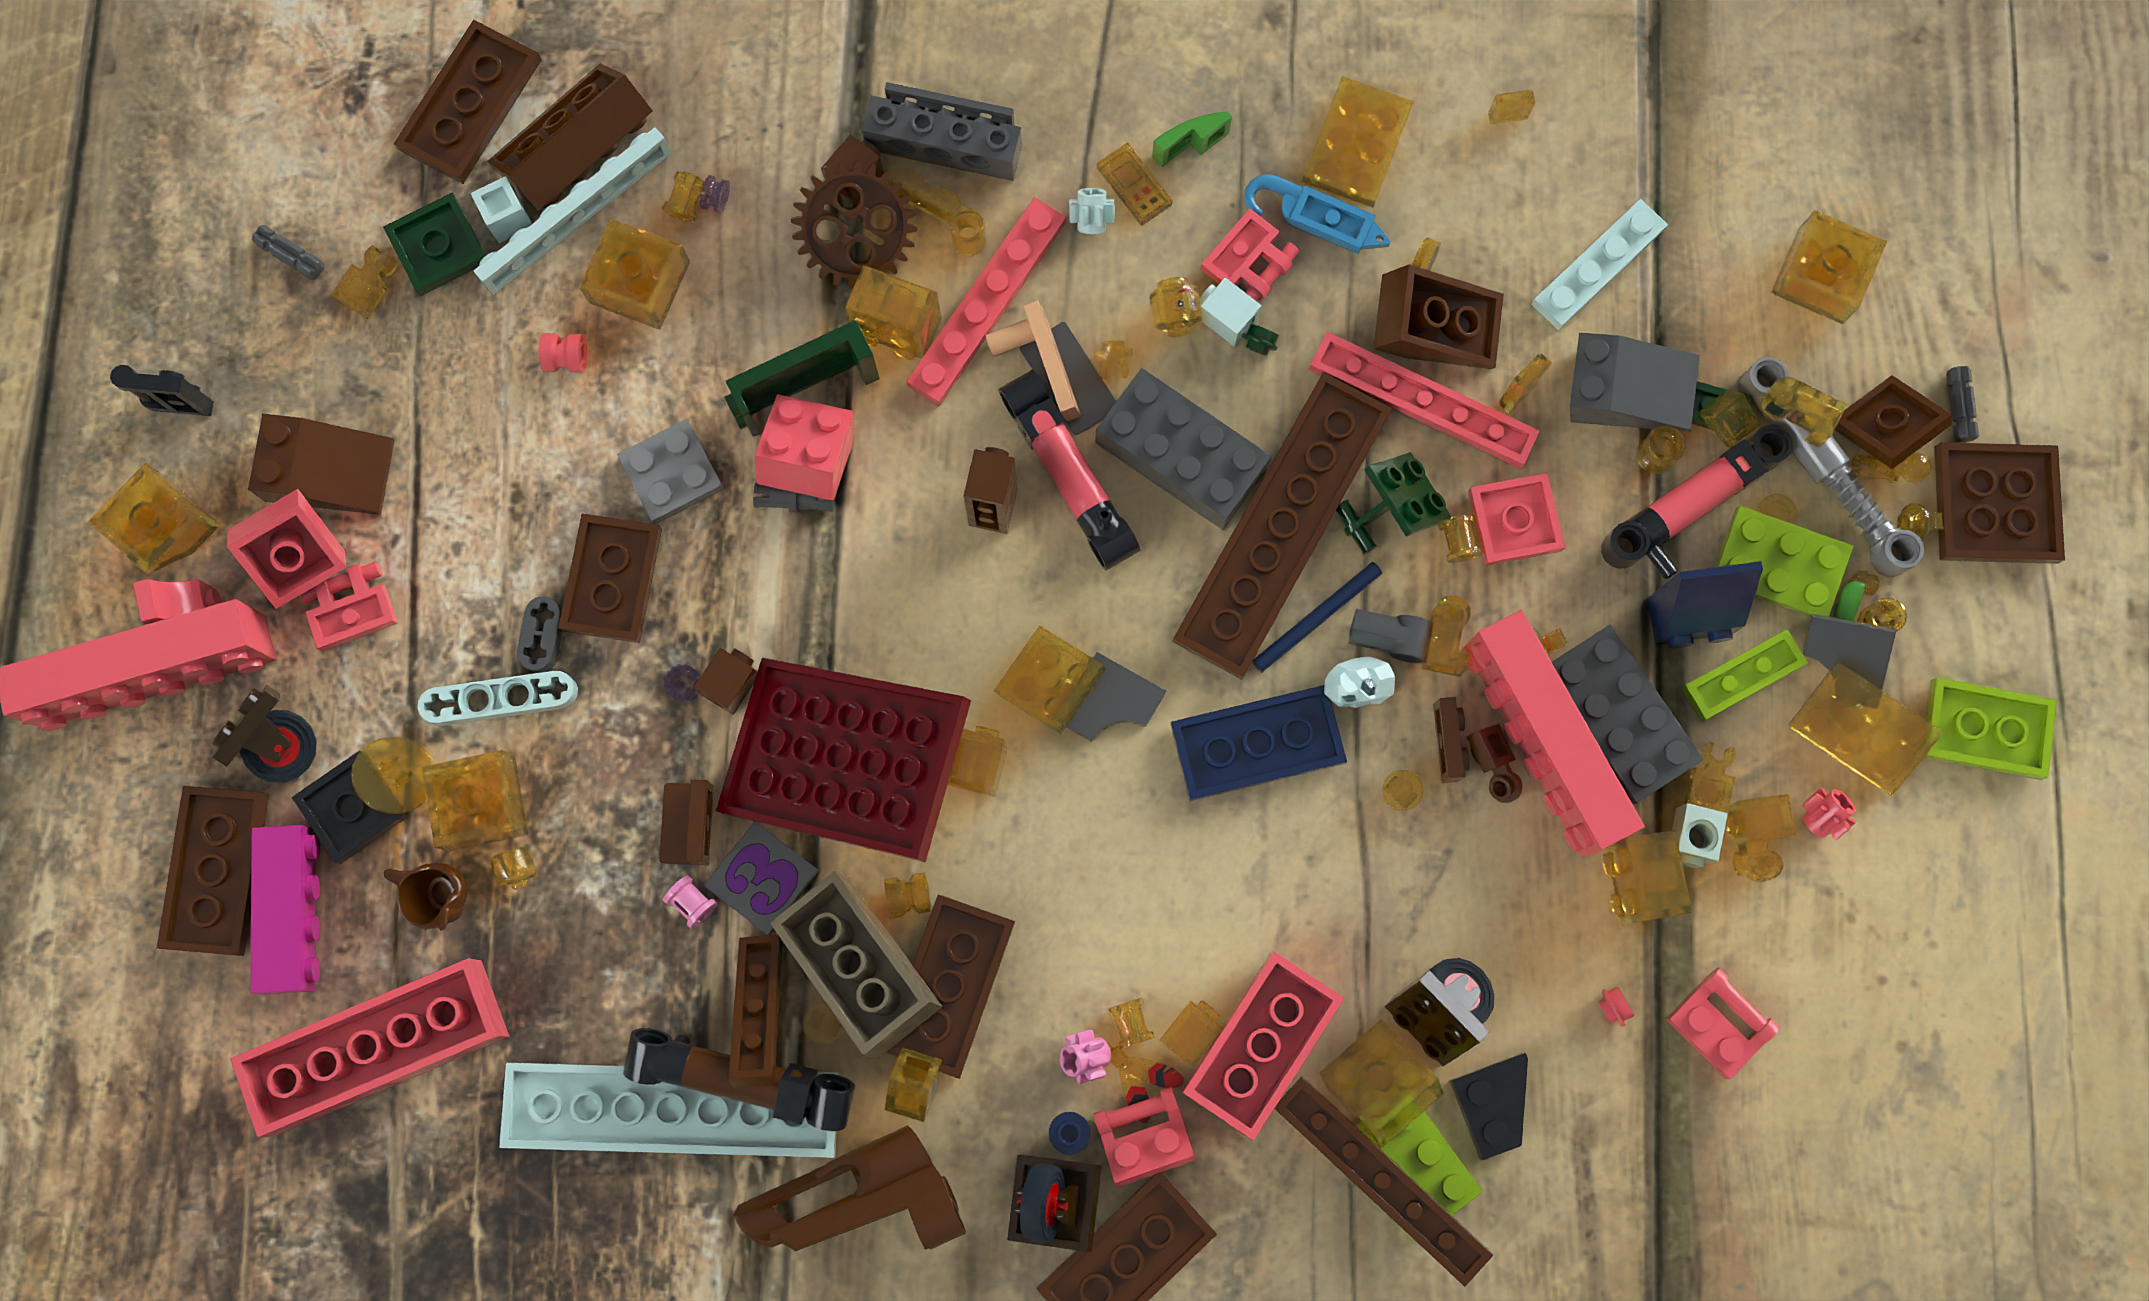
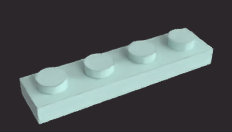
(1599, 264)

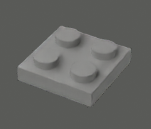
(670, 471)

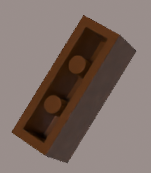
(991, 490)

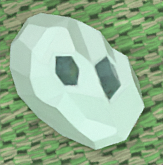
(1360, 682)

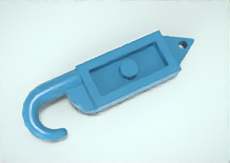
(1320, 214)

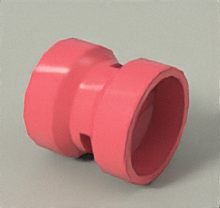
(566, 352)

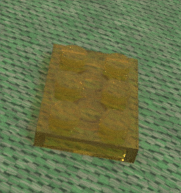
(1357, 141)
(1865, 728)

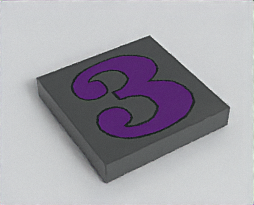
(761, 877)

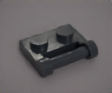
(163, 392)

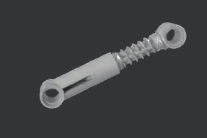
(1830, 467)

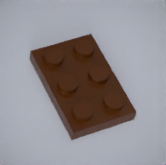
(610, 578)

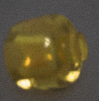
(513, 867)

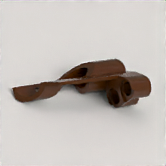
(890, 1178)

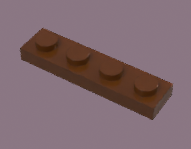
(756, 1011)

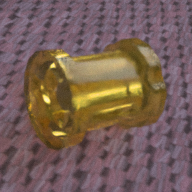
(684, 196)
(1460, 538)
(1890, 609)
(1131, 1023)

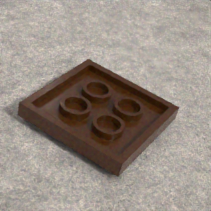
(1999, 503)

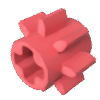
(1829, 813)

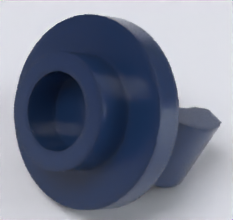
(1069, 1133)

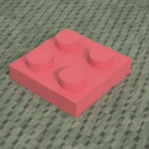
(1516, 519)

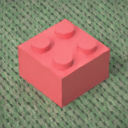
(804, 447)
(286, 549)

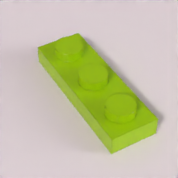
(1744, 675)

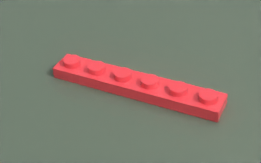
(986, 301)
(1425, 400)

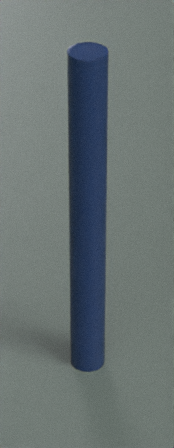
(1317, 617)

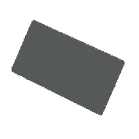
(1087, 385)

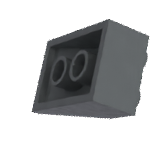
(1632, 383)

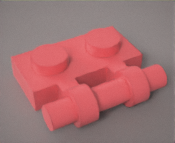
(1240, 251)
(351, 616)

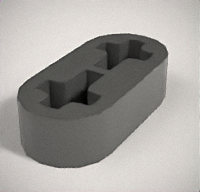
(532, 632)

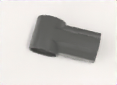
(1401, 636)

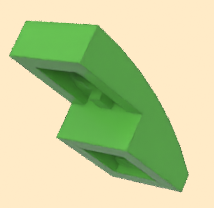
(1198, 132)

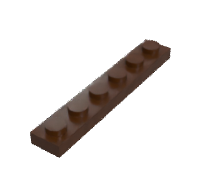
(1383, 1181)

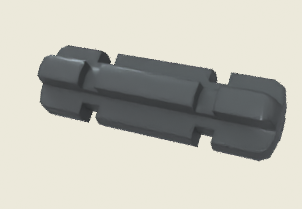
(288, 252)
(1962, 404)

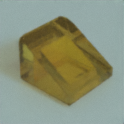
(1730, 417)

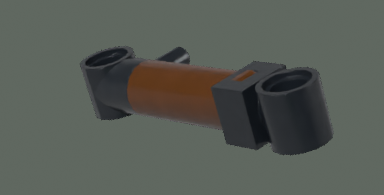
(796, 1093)

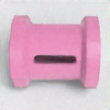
(690, 902)

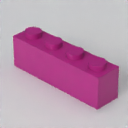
(284, 910)

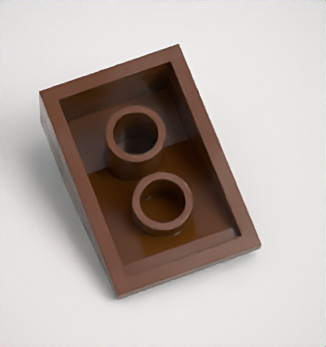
(1437, 318)
(324, 461)

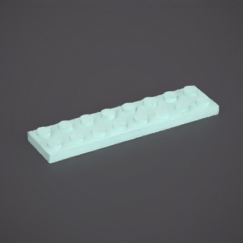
(607, 1112)

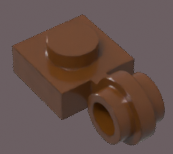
(1493, 753)

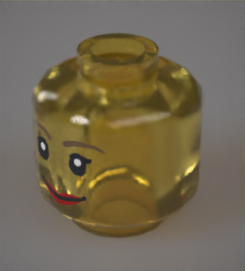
(1175, 306)

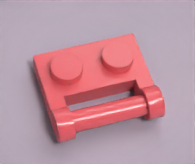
(1712, 1033)
(1149, 1149)

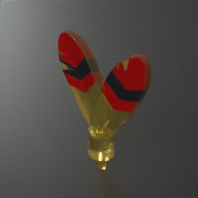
(1136, 1070)

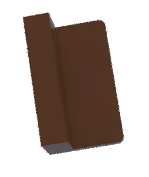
(686, 823)

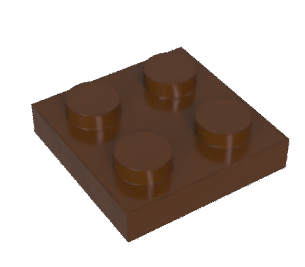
(1893, 422)

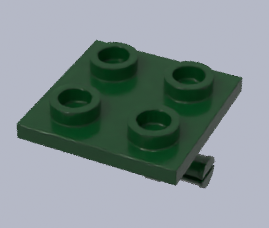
(1404, 492)

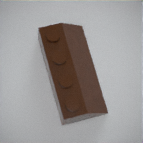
(571, 136)

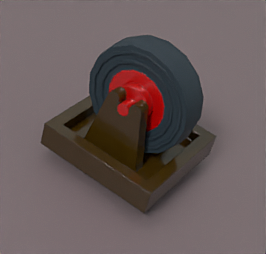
(271, 742)
(1446, 1008)
(1054, 1203)

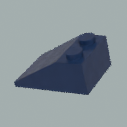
(1704, 604)

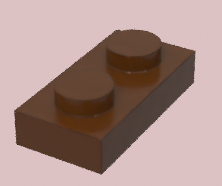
(1448, 724)

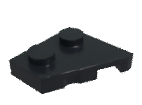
(1494, 1104)

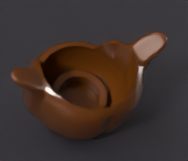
(430, 894)

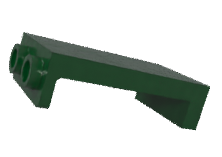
(798, 371)

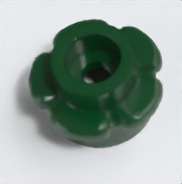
(1260, 339)

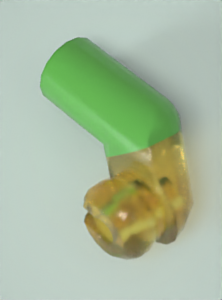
(1851, 594)

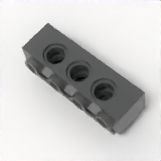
(944, 136)

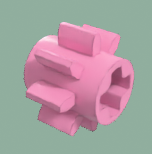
(1085, 1056)

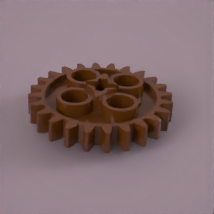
(873, 195)

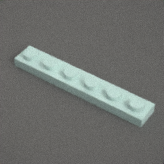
(564, 218)

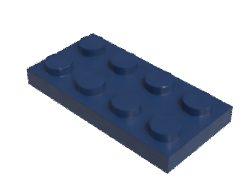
(1258, 743)

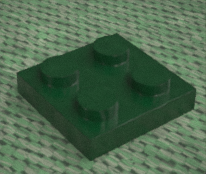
(435, 244)

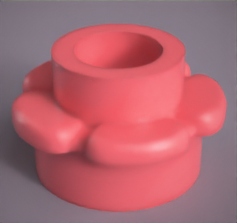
(1615, 1006)

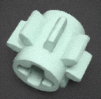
(1091, 210)

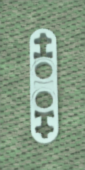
(498, 702)

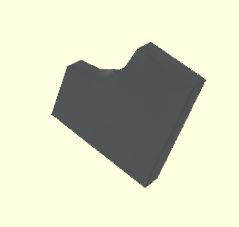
(1855, 644)
(1116, 698)

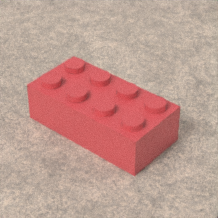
(1262, 1045)

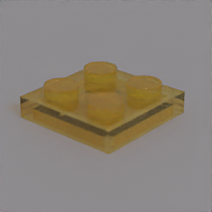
(1050, 679)

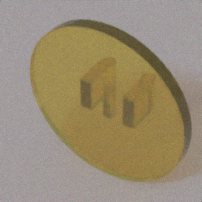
(390, 775)

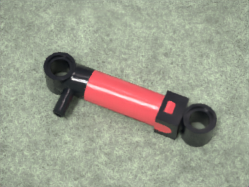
(1047, 434)
(1694, 499)

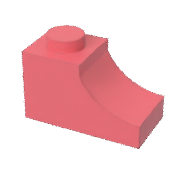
(169, 599)

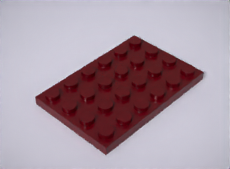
(844, 757)

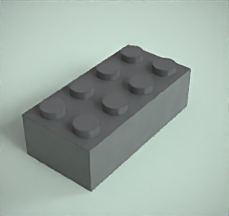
(1182, 448)
(1626, 715)

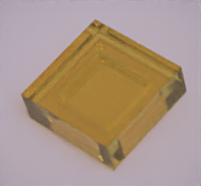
(1511, 107)

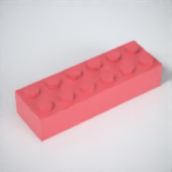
(136, 665)
(1551, 735)
(369, 1048)

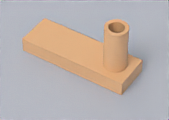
(1038, 329)

